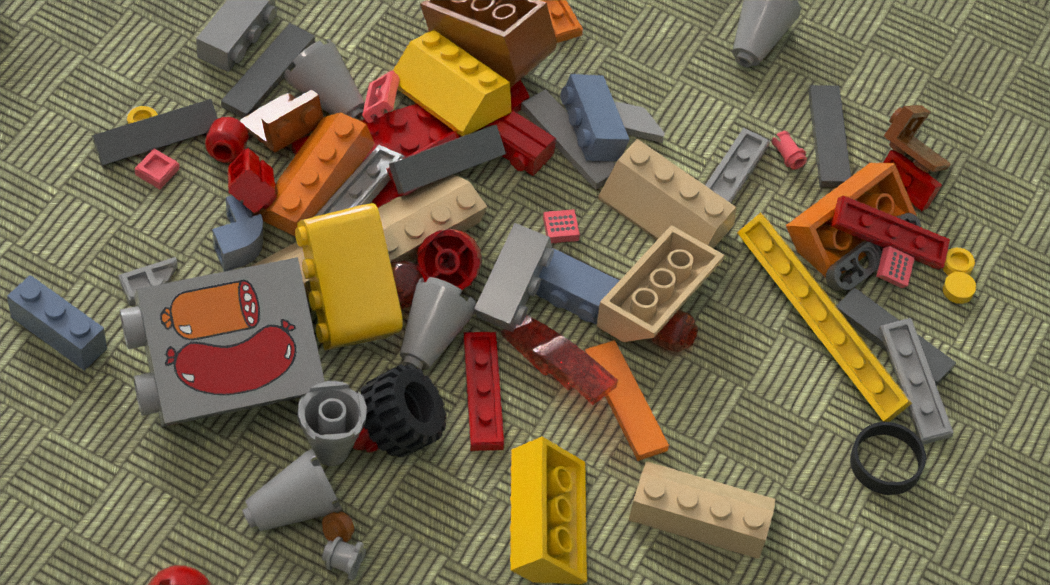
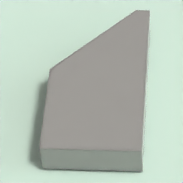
(639, 122)
(147, 276)

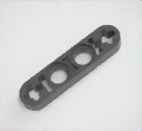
(850, 261)

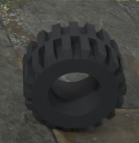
(403, 411)

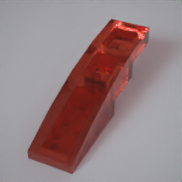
(561, 358)

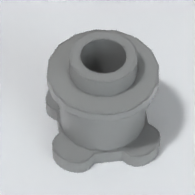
(344, 556)

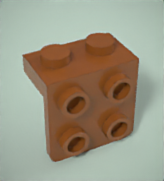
(284, 119)
(904, 125)

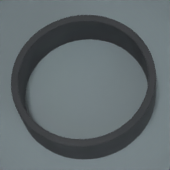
(897, 431)

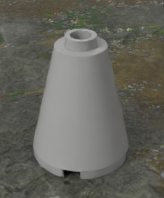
(761, 27)
(324, 72)
(434, 321)
(330, 418)
(292, 496)

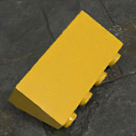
(349, 276)

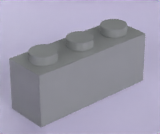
(233, 30)
(514, 278)

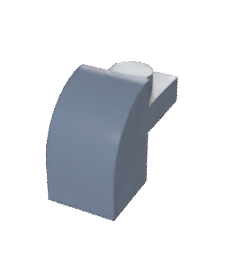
(241, 239)

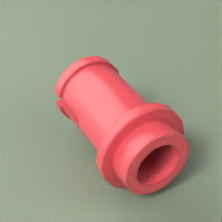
(793, 155)

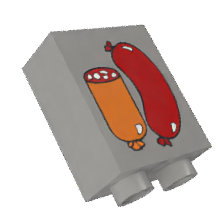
(223, 342)

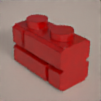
(524, 142)
(251, 181)

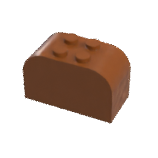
(501, 34)

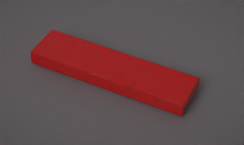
(891, 231)
(483, 391)

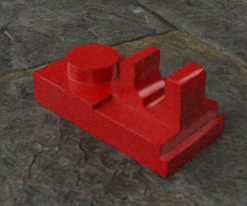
(918, 184)

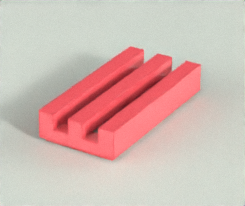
(380, 98)

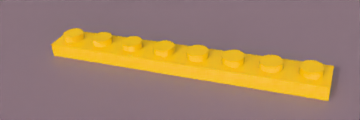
(824, 318)

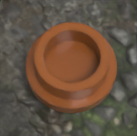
(338, 525)

